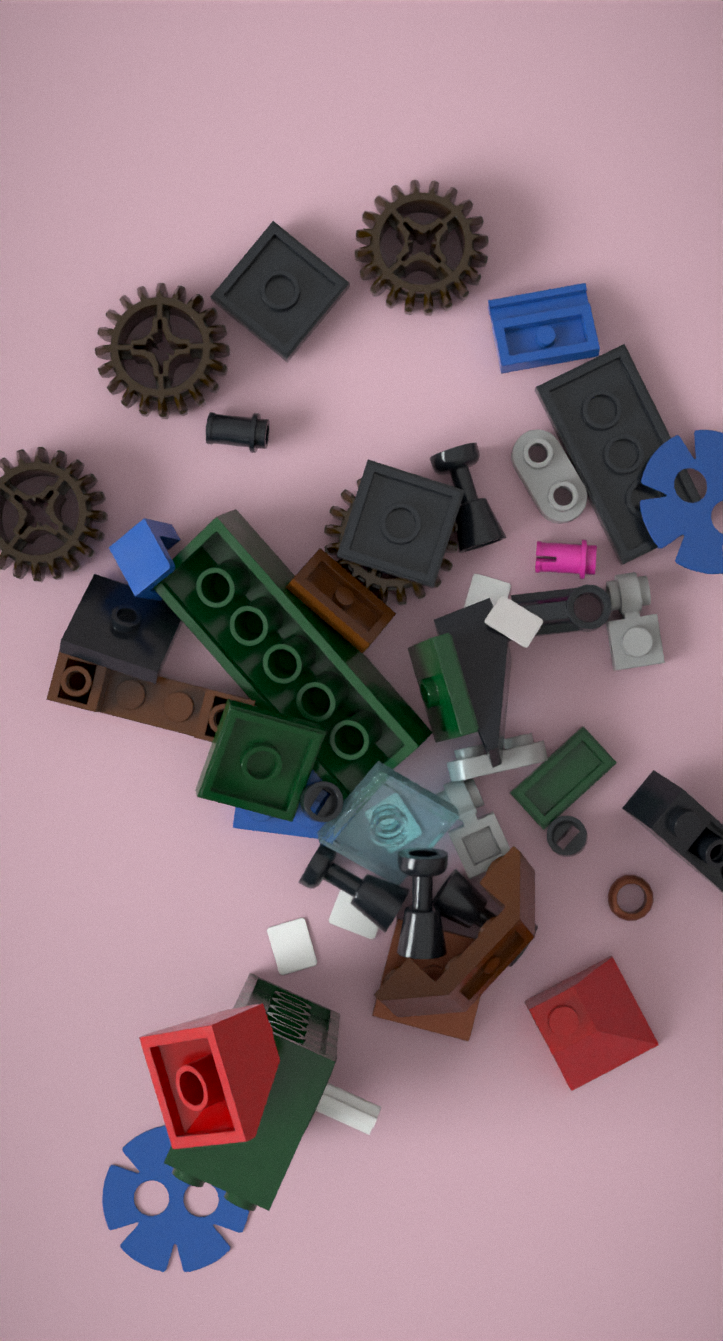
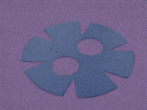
(671, 516)
(155, 1235)

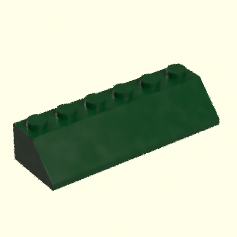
(285, 655)

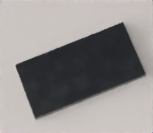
(609, 437)

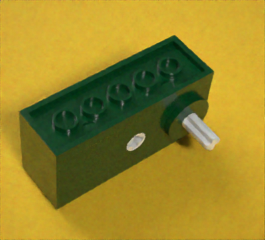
(307, 1052)

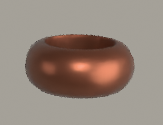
(647, 903)

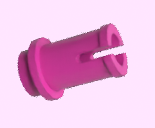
(569, 558)

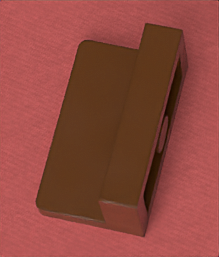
(341, 600)

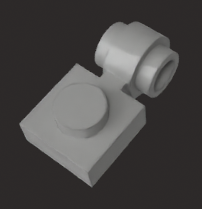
(635, 638)
(478, 839)

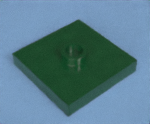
(443, 688)
(260, 760)

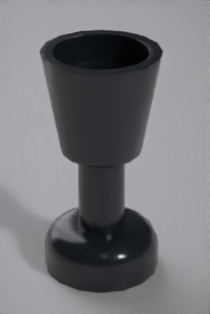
(475, 518)
(371, 895)
(464, 904)
(422, 923)

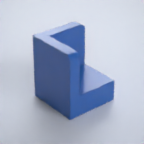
(145, 556)

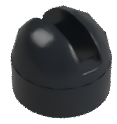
(330, 805)
(559, 829)

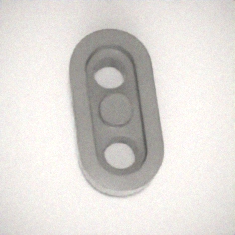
(547, 476)
(518, 752)

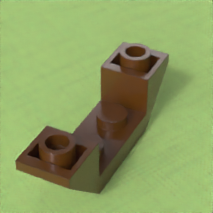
(163, 705)
(466, 976)

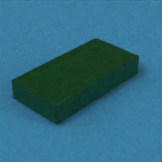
(563, 777)

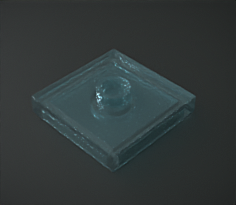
(385, 817)

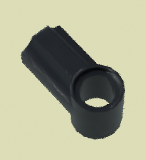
(557, 609)

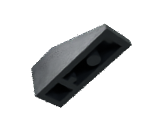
(486, 670)

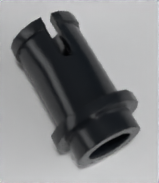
(238, 431)

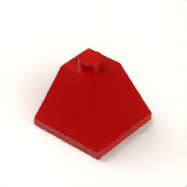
(591, 1023)
(213, 1075)

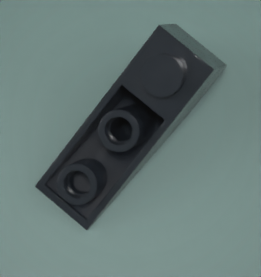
(680, 825)

